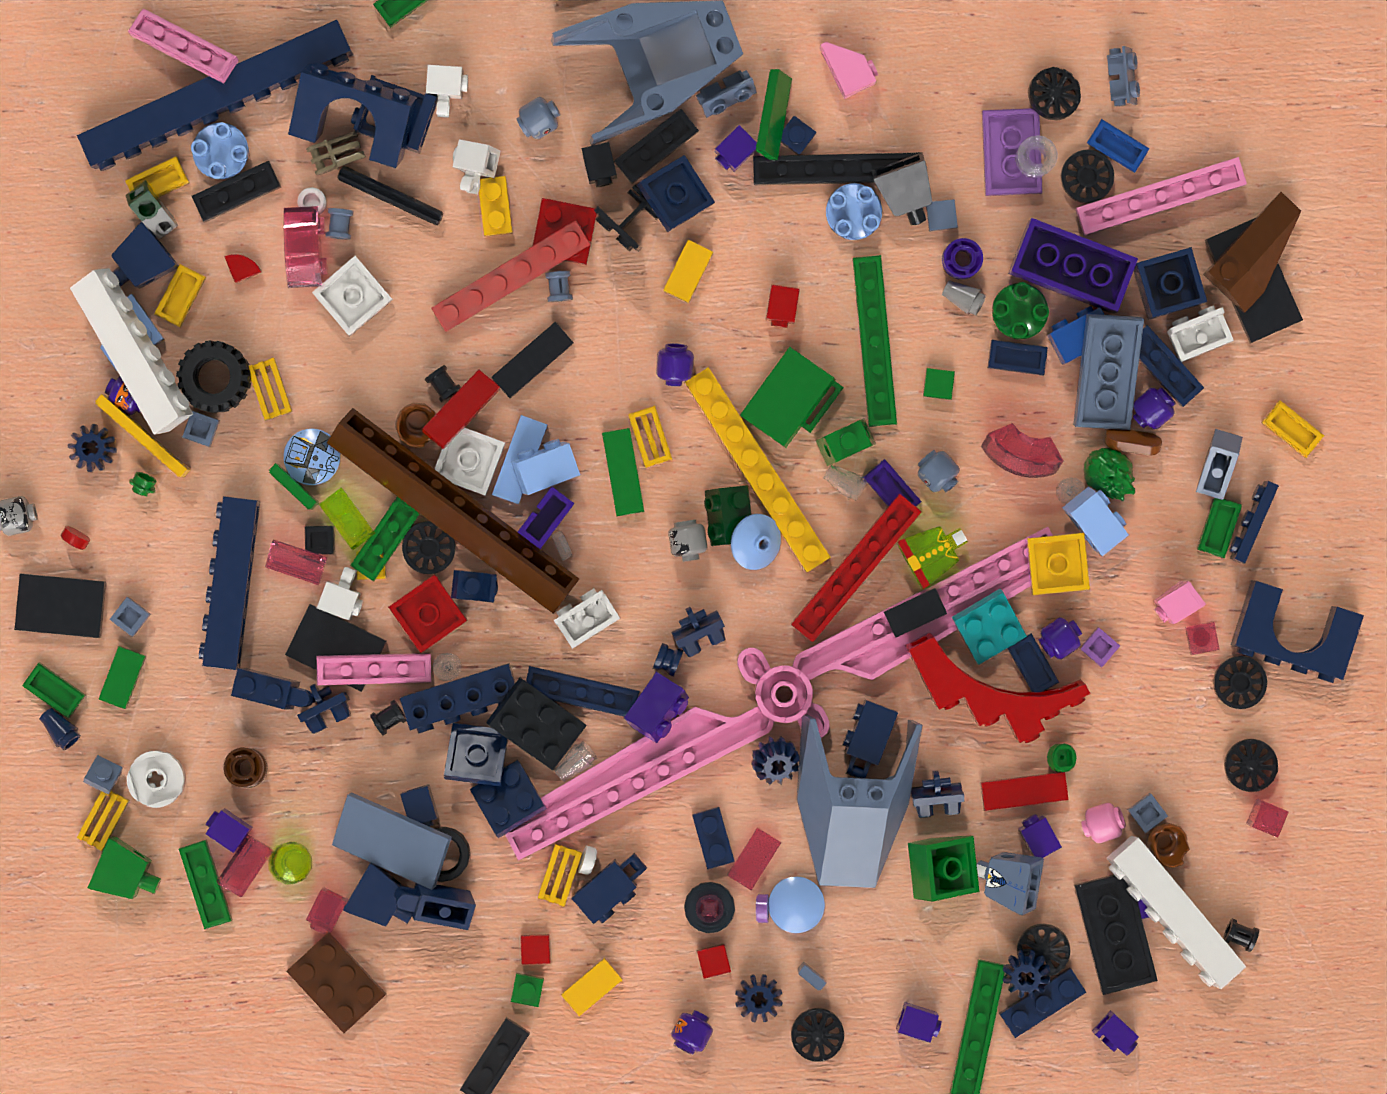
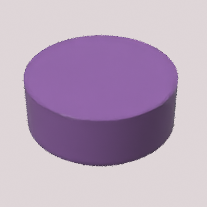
(762, 908)

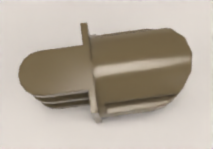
(336, 152)

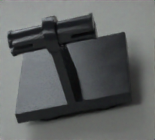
(609, 224)

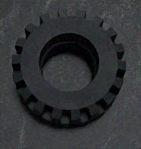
(190, 369)

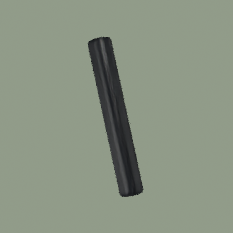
(390, 195)

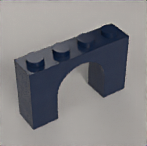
(389, 108)
(1327, 657)

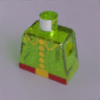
(931, 553)

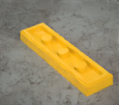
(143, 437)

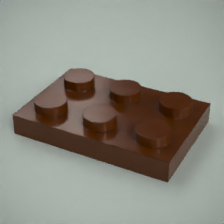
(336, 982)

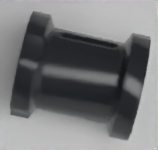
(442, 383)
(388, 717)
(1241, 935)

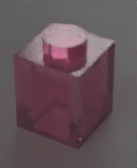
(1267, 818)
(326, 911)

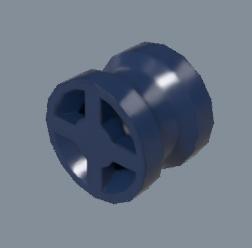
(667, 659)

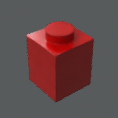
(782, 306)

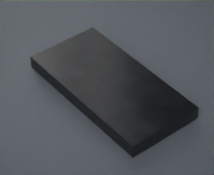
(1274, 308)
(1115, 934)

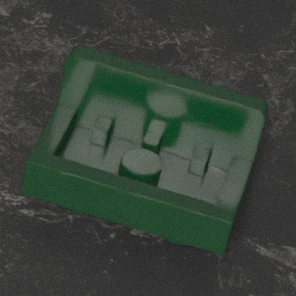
(724, 512)

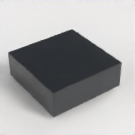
(319, 539)

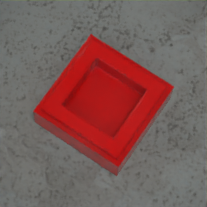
(535, 949)
(713, 961)

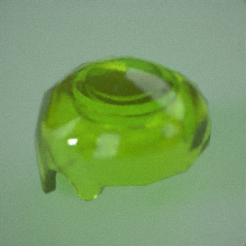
(290, 863)

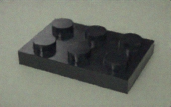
(536, 723)

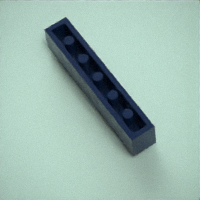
(230, 583)

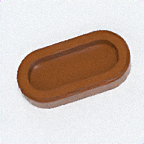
(1133, 441)

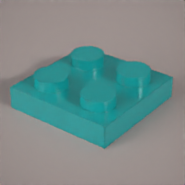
(989, 626)

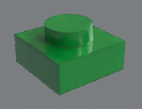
(527, 989)

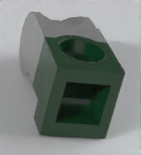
(151, 210)

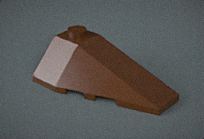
(1251, 259)

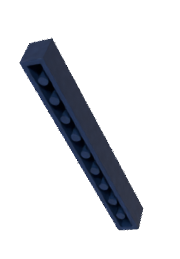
(209, 98)

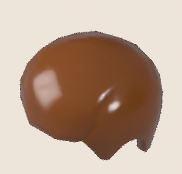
(410, 424)
(1168, 844)

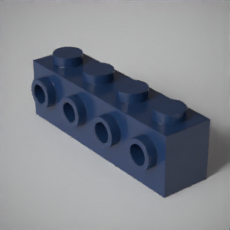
(457, 697)

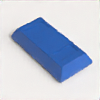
(1118, 145)

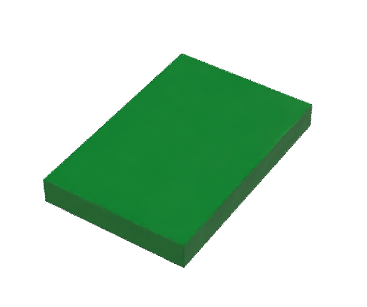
(787, 397)

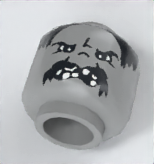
(16, 515)
(687, 540)

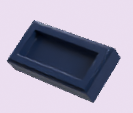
(1017, 357)
(1033, 664)

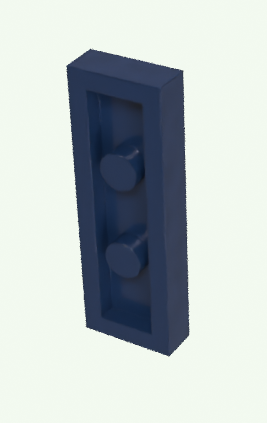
(1167, 368)
(1253, 521)
(1029, 1012)

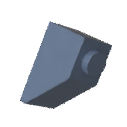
(1219, 464)

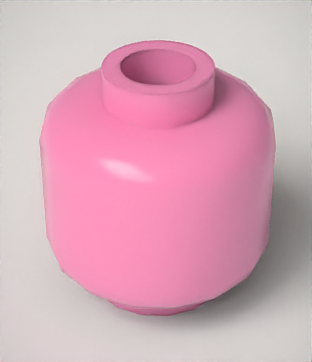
(1103, 822)

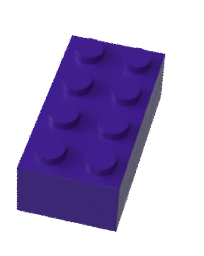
(1073, 266)

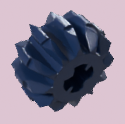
(92, 458)
(775, 760)
(1026, 983)
(749, 1002)

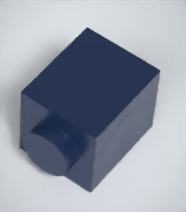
(420, 805)

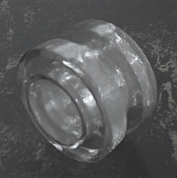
(1029, 168)

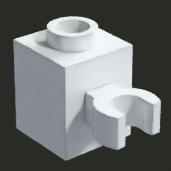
(445, 83)
(475, 161)
(339, 598)

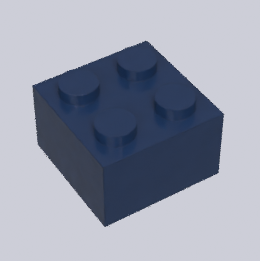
(1169, 283)

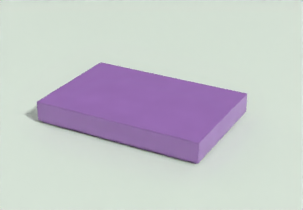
(1002, 136)

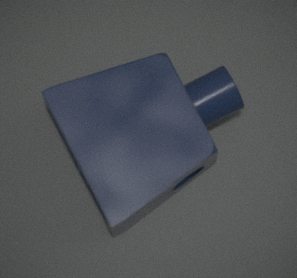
(142, 258)
(375, 897)

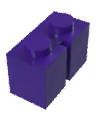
(540, 526)
(656, 707)

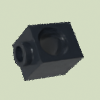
(599, 164)

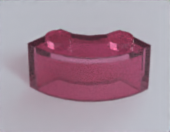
(303, 247)
(1021, 453)

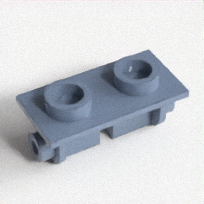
(1123, 65)
(738, 89)

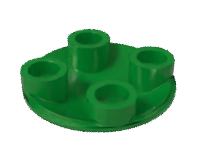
(1020, 311)

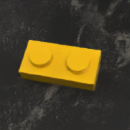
(495, 206)

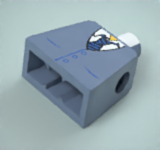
(1012, 880)

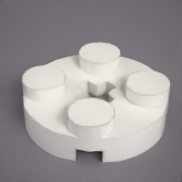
(148, 793)

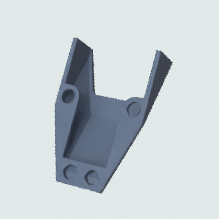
(663, 52)
(851, 819)

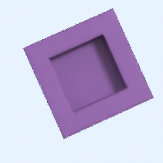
(1099, 647)

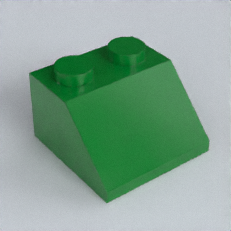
(943, 867)

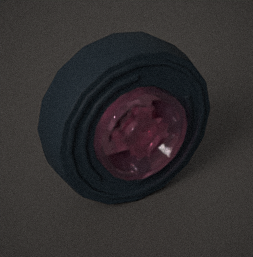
(709, 920)

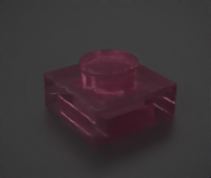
(1202, 638)

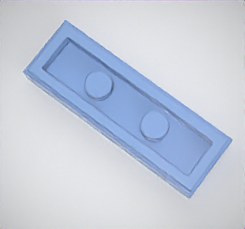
(527, 436)

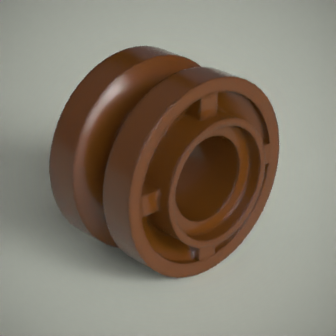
(232, 767)

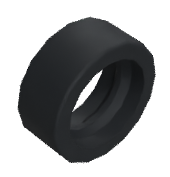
(464, 850)

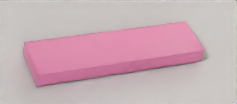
(183, 46)
(373, 669)

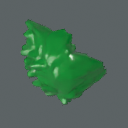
(1109, 472)

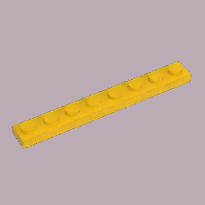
(757, 469)

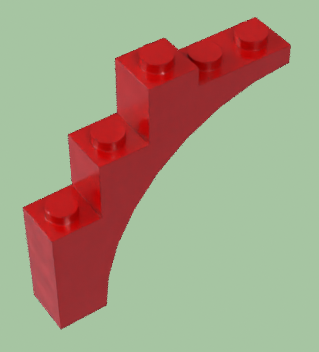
(986, 703)

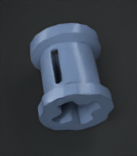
(339, 223)
(558, 286)

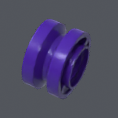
(967, 246)

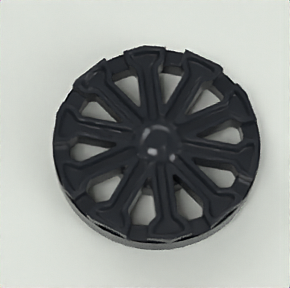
(1054, 93)
(1087, 176)
(428, 548)
(1240, 682)
(1251, 765)
(1045, 946)
(817, 1034)

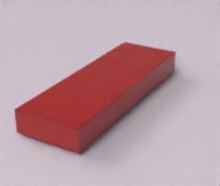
(460, 409)
(1024, 791)

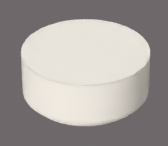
(312, 197)
(587, 860)

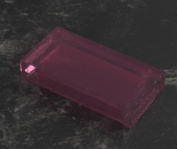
(296, 562)
(754, 858)
(244, 866)

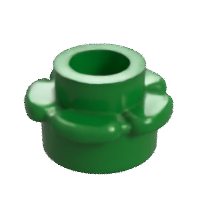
(143, 484)

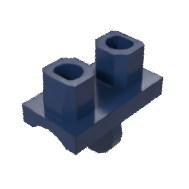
(698, 626)
(337, 705)
(936, 792)

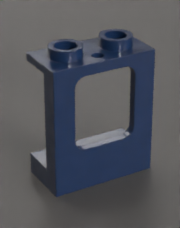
(420, 123)

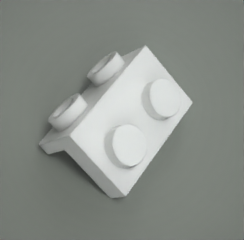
(1199, 334)
(586, 618)

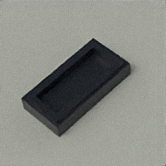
(915, 612)

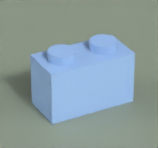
(545, 467)
(1095, 520)

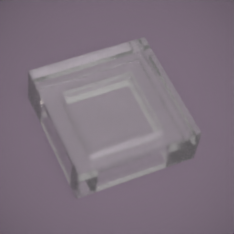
(562, 545)

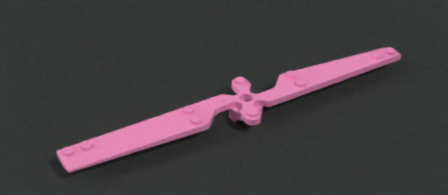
(704, 736)

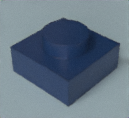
(797, 135)

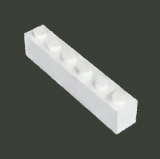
(131, 350)
(1176, 913)

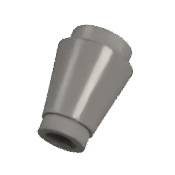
(965, 297)

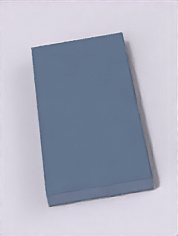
(1108, 371)
(391, 840)

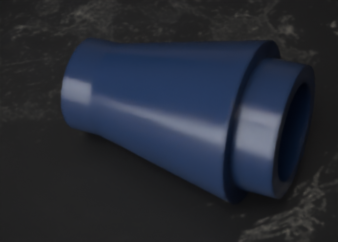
(60, 730)

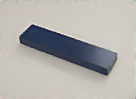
(582, 691)

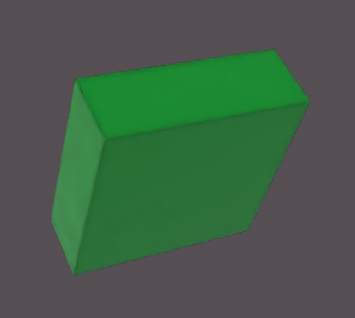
(938, 384)

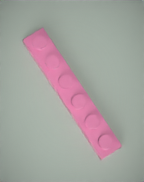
(1161, 196)

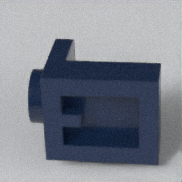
(474, 586)

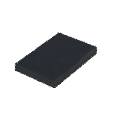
(60, 605)
(328, 635)

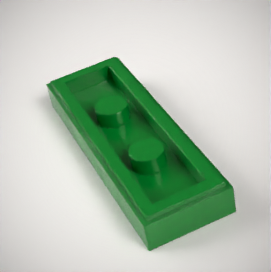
(773, 114)
(623, 472)
(385, 541)
(202, 879)

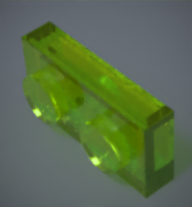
(347, 518)

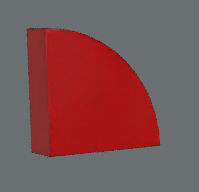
(241, 267)

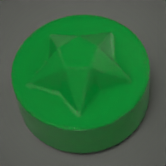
(1061, 757)

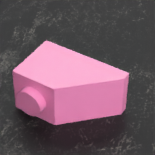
(849, 69)
(1178, 602)

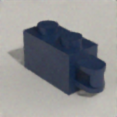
(270, 690)
(868, 736)
(608, 889)
(437, 906)

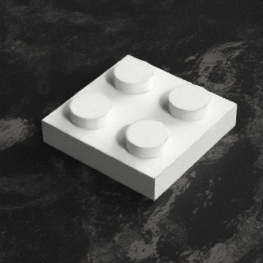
(352, 295)
(470, 460)

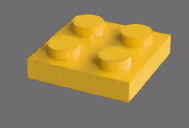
(1058, 564)

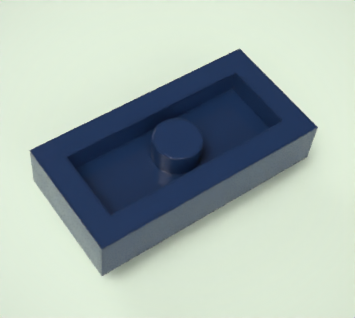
(713, 837)

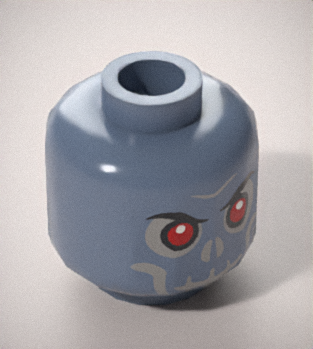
(538, 118)
(938, 471)

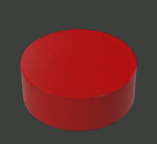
(75, 538)

